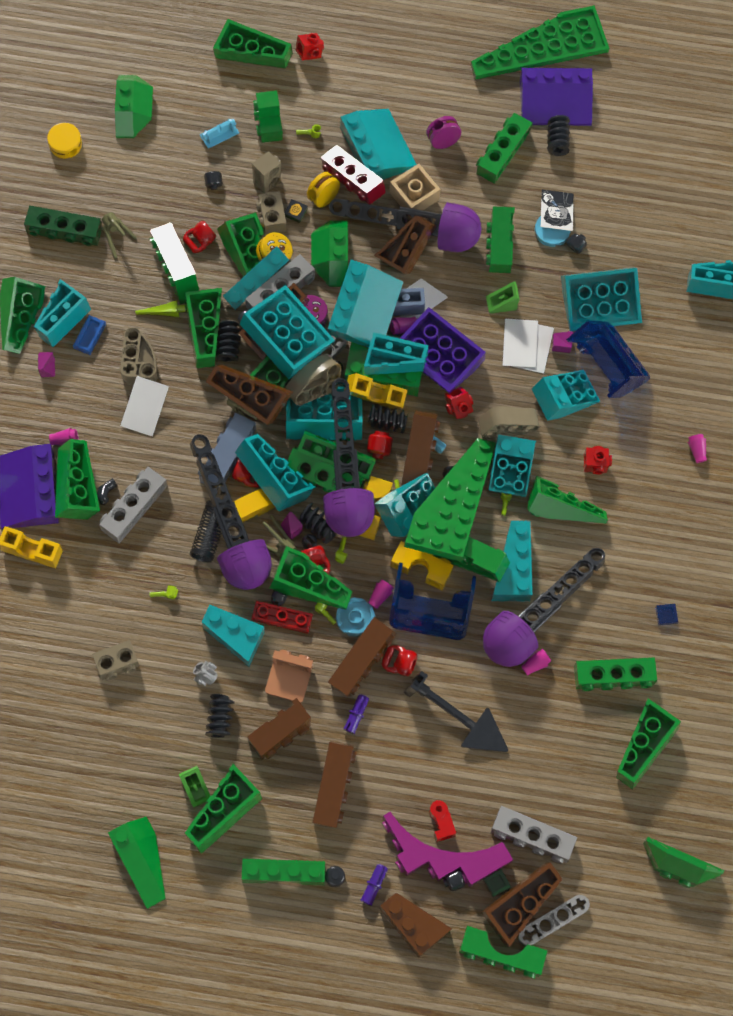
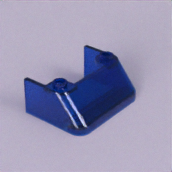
(611, 355)
(428, 614)

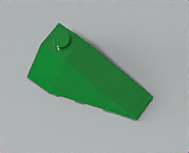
(241, 239)
(18, 309)
(552, 503)
(305, 580)

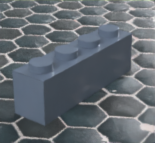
(410, 302)
(236, 431)

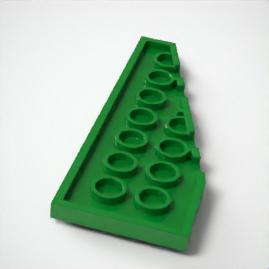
(561, 39)
(447, 515)

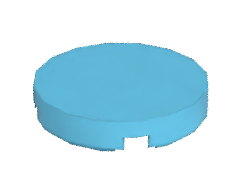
(550, 236)
(355, 618)

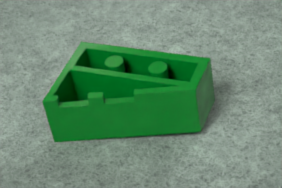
(500, 240)

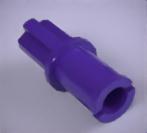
(356, 714)
(374, 884)

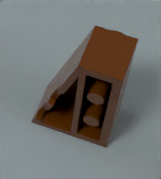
(406, 247)
(280, 730)
(414, 924)

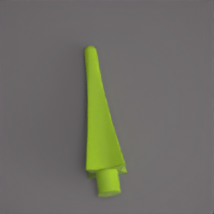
(168, 309)

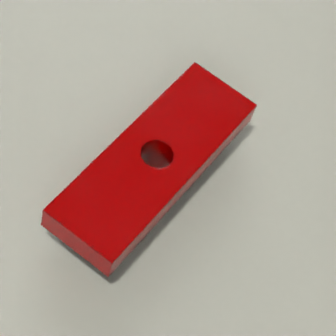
(270, 613)

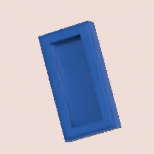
(89, 335)

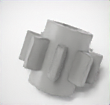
(205, 673)

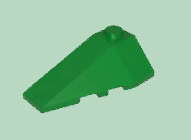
(139, 852)

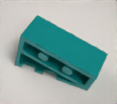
(711, 279)
(61, 314)
(394, 355)
(234, 632)

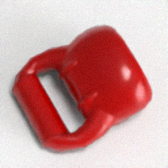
(202, 233)
(242, 475)
(317, 556)
(404, 662)

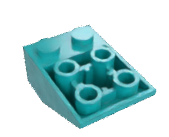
(564, 394)
(511, 465)
(400, 505)

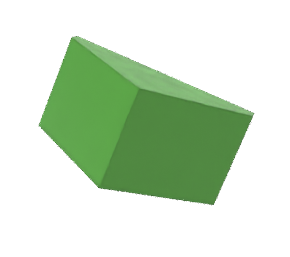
(503, 299)
(194, 786)

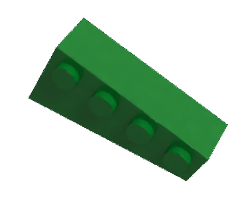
(203, 320)
(75, 482)
(483, 560)

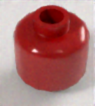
(379, 444)

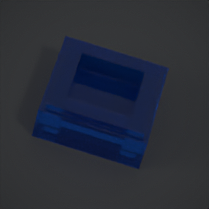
(666, 614)

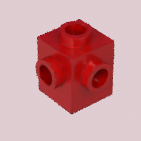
(309, 46)
(459, 403)
(597, 460)

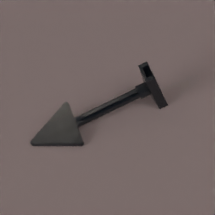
(483, 733)

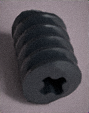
(558, 135)
(228, 341)
(389, 419)
(317, 523)
(219, 716)

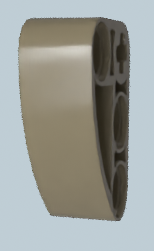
(142, 362)
(314, 380)
(508, 421)

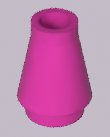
(401, 324)
(63, 436)
(698, 447)
(380, 593)
(536, 662)

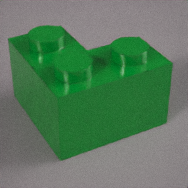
(268, 116)

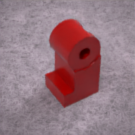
(443, 820)

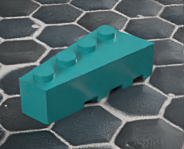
(273, 473)
(517, 580)

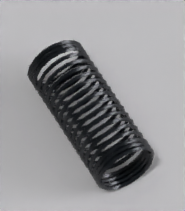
(211, 529)

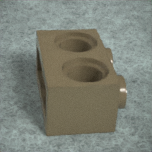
(267, 172)
(273, 212)
(114, 655)

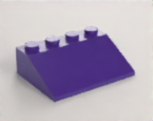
(557, 92)
(450, 353)
(28, 487)

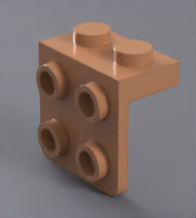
(289, 676)

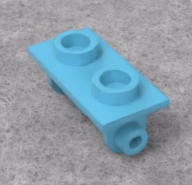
(219, 133)

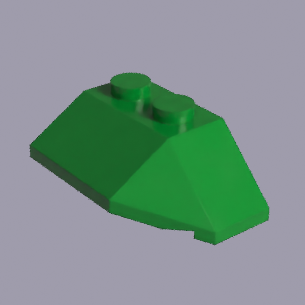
(132, 105)
(330, 252)
(679, 865)

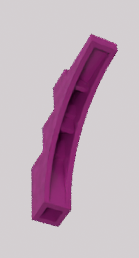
(416, 854)

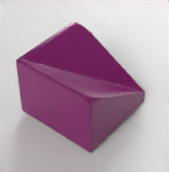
(560, 343)
(46, 364)
(292, 526)

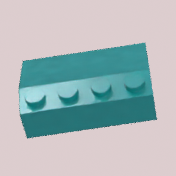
(377, 142)
(602, 297)
(364, 304)
(286, 331)
(318, 417)

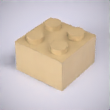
(415, 189)

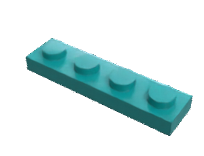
(256, 277)

